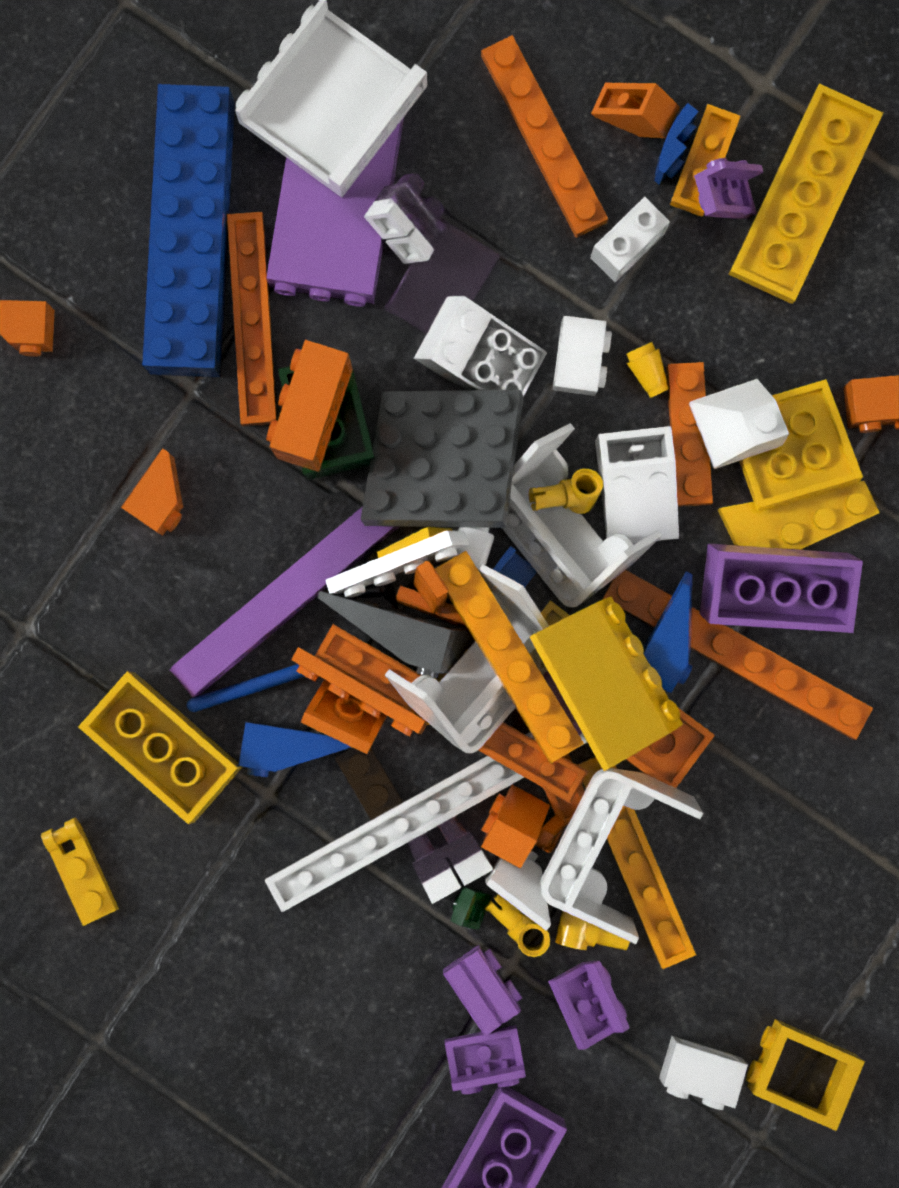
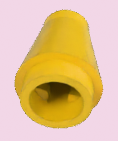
(648, 368)

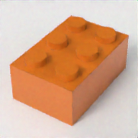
(310, 405)

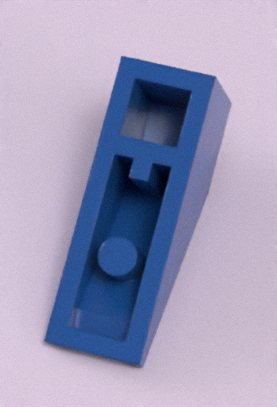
(670, 641)
(277, 748)

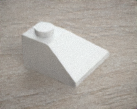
(739, 423)
(521, 887)

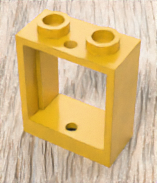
(838, 1088)

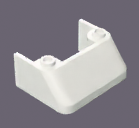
(560, 541)
(470, 697)
(569, 877)

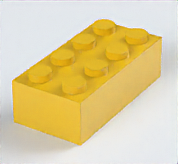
(160, 747)

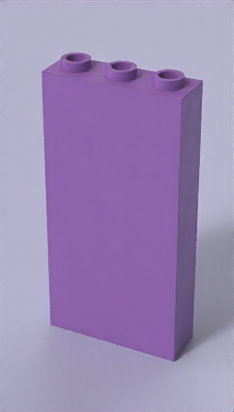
(323, 238)

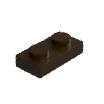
(369, 781)

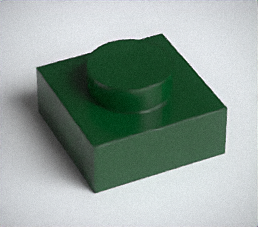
(470, 908)

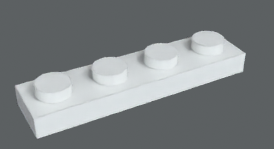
(383, 570)

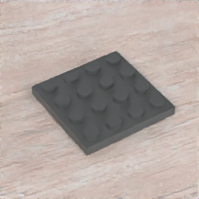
(443, 459)

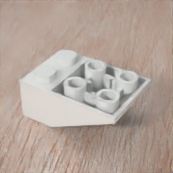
(478, 349)
(639, 483)

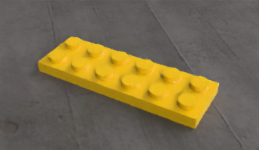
(805, 193)

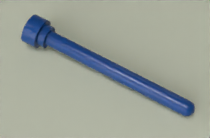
(243, 688)

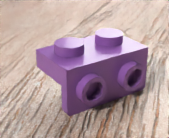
(726, 189)
(589, 1003)
(485, 1060)

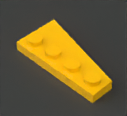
(800, 521)

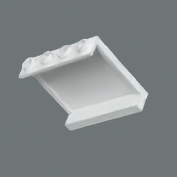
(329, 98)

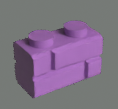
(482, 989)

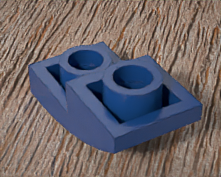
(671, 155)

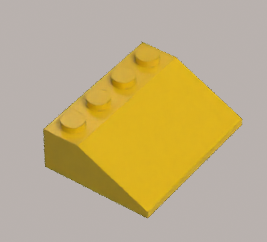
(607, 682)

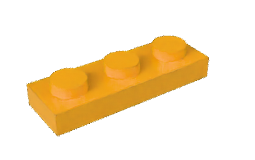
(708, 145)

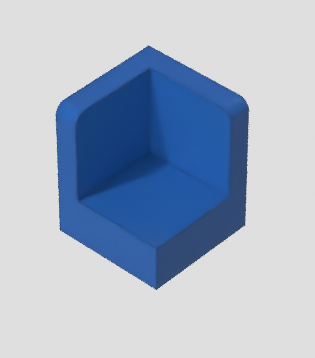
(515, 567)

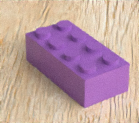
(780, 588)
(508, 1144)

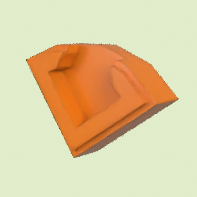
(550, 834)

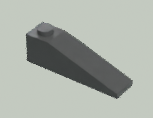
(418, 642)

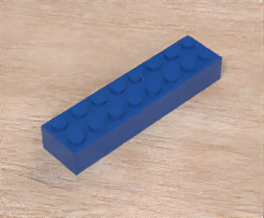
(188, 231)

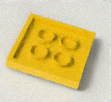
(811, 458)

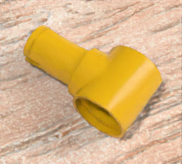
(567, 493)
(517, 925)
(579, 934)

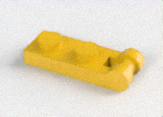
(80, 872)

